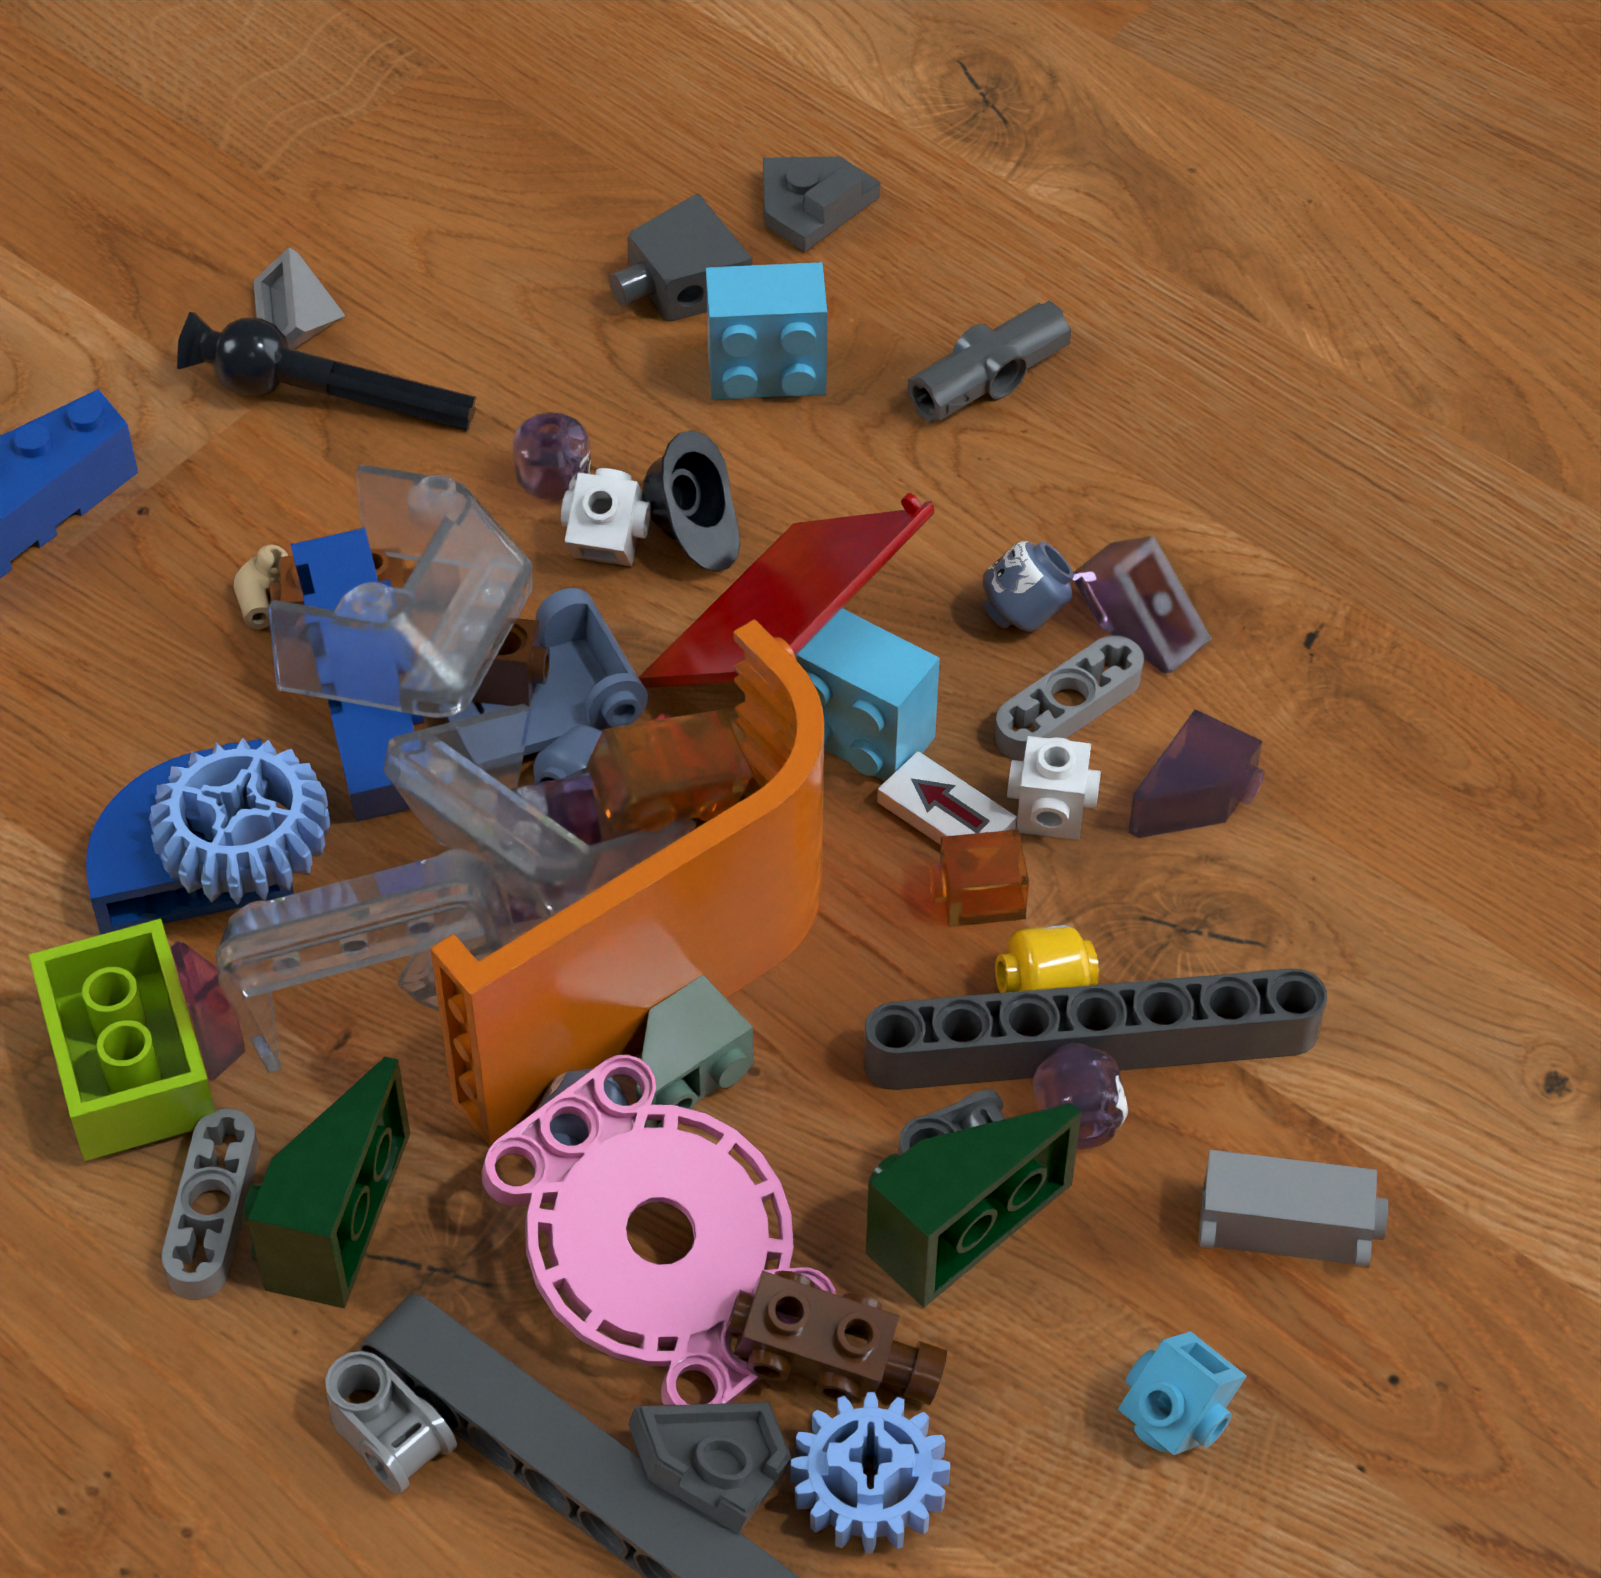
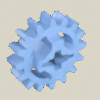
(906, 1467)

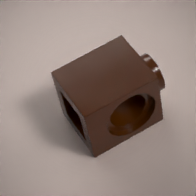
(516, 668)

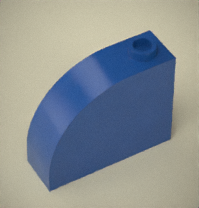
(126, 873)

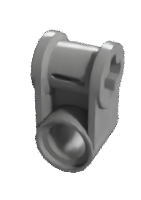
(391, 1431)

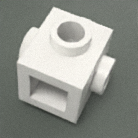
(605, 517)
(1053, 787)

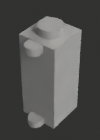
(1291, 1208)

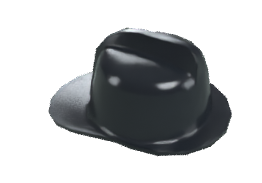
(694, 500)

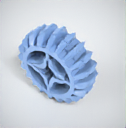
(250, 836)

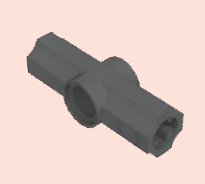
(989, 361)

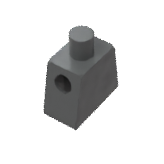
(672, 256)

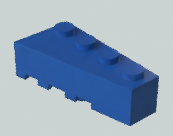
(59, 469)
(327, 572)

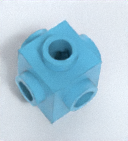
(1181, 1394)

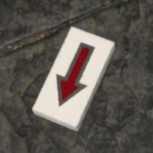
(940, 801)

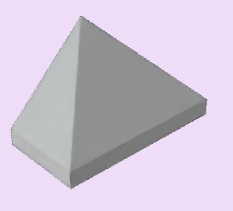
(294, 299)

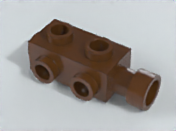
(818, 1344)

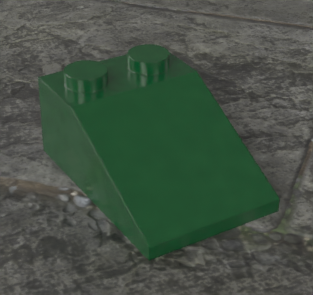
(328, 1191)
(965, 1195)

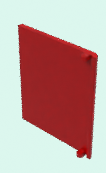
(789, 591)

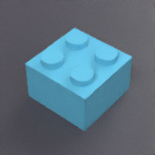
(767, 330)
(873, 693)

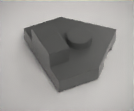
(813, 196)
(713, 1455)

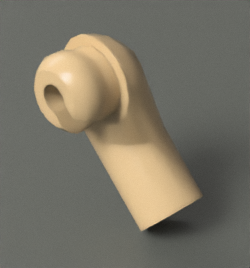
(253, 585)

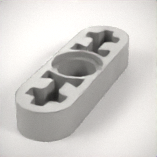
(1078, 674)
(218, 1230)

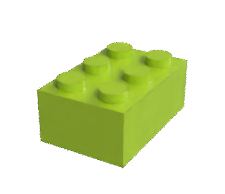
(122, 1039)

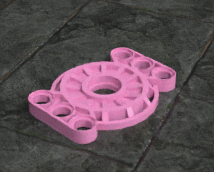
(596, 1192)

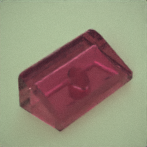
(210, 1011)

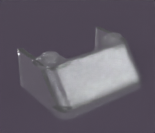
(417, 644)
(460, 792)
(351, 928)

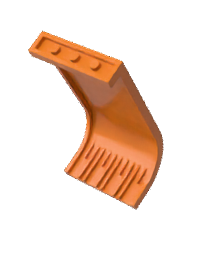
(709, 905)

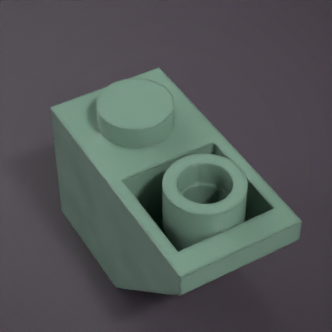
(695, 1046)

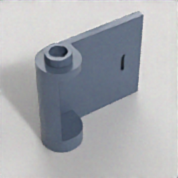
(587, 674)

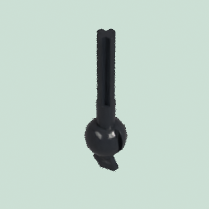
(255, 358)

